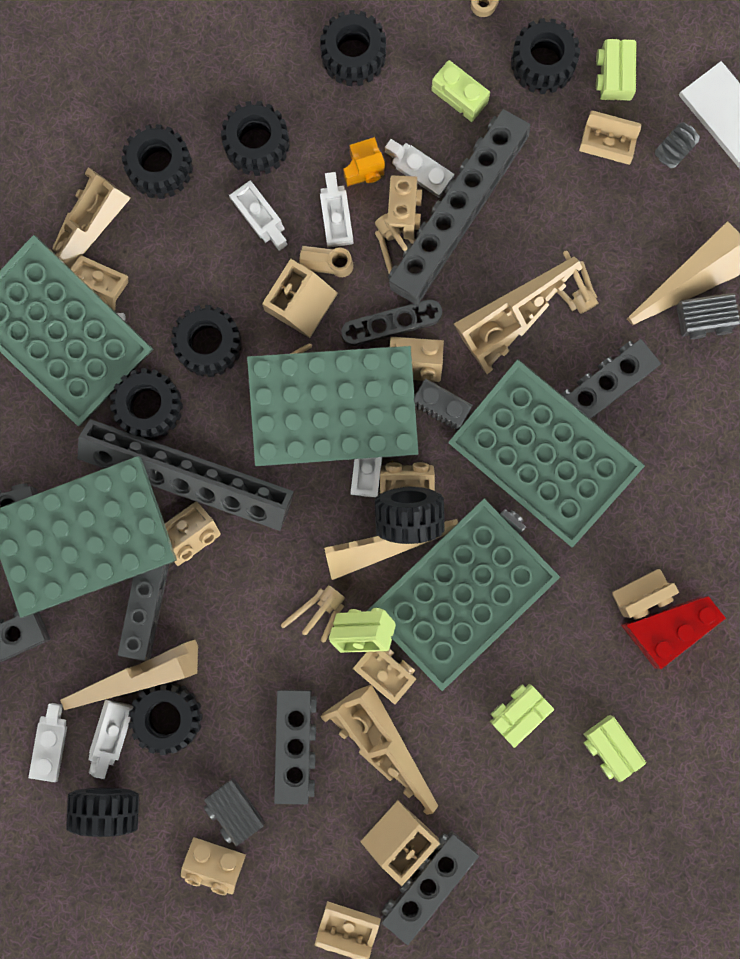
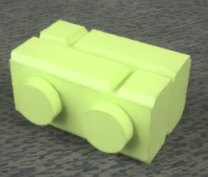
(617, 69)
(460, 90)
(362, 631)
(521, 714)
(614, 748)

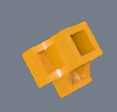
(366, 163)

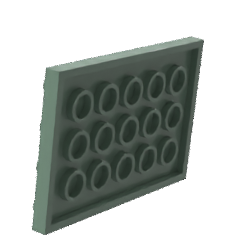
(63, 332)
(332, 405)
(546, 453)
(82, 537)
(465, 594)

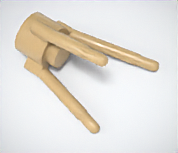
(390, 233)
(584, 297)
(329, 601)

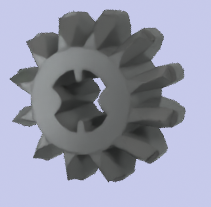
(677, 145)

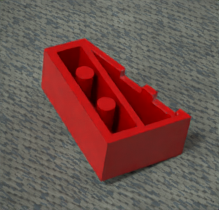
(673, 630)

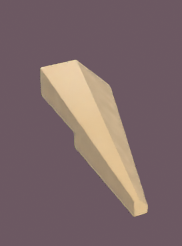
(89, 217)
(708, 267)
(498, 324)
(362, 553)
(162, 669)
(369, 725)

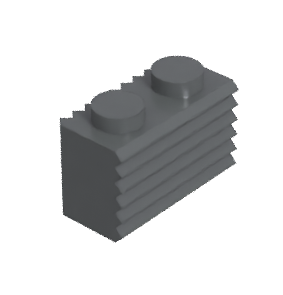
(708, 315)
(442, 404)
(233, 812)

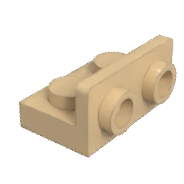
(101, 279)
(415, 475)
(191, 532)
(386, 674)

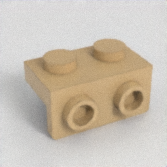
(610, 137)
(403, 203)
(426, 357)
(643, 594)
(212, 866)
(347, 931)

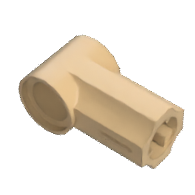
(323, 260)

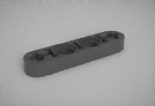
(390, 319)

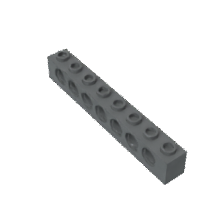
(504, 127)
(188, 475)

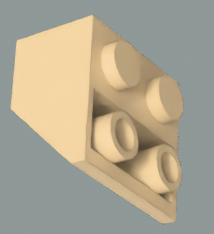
(299, 298)
(400, 842)

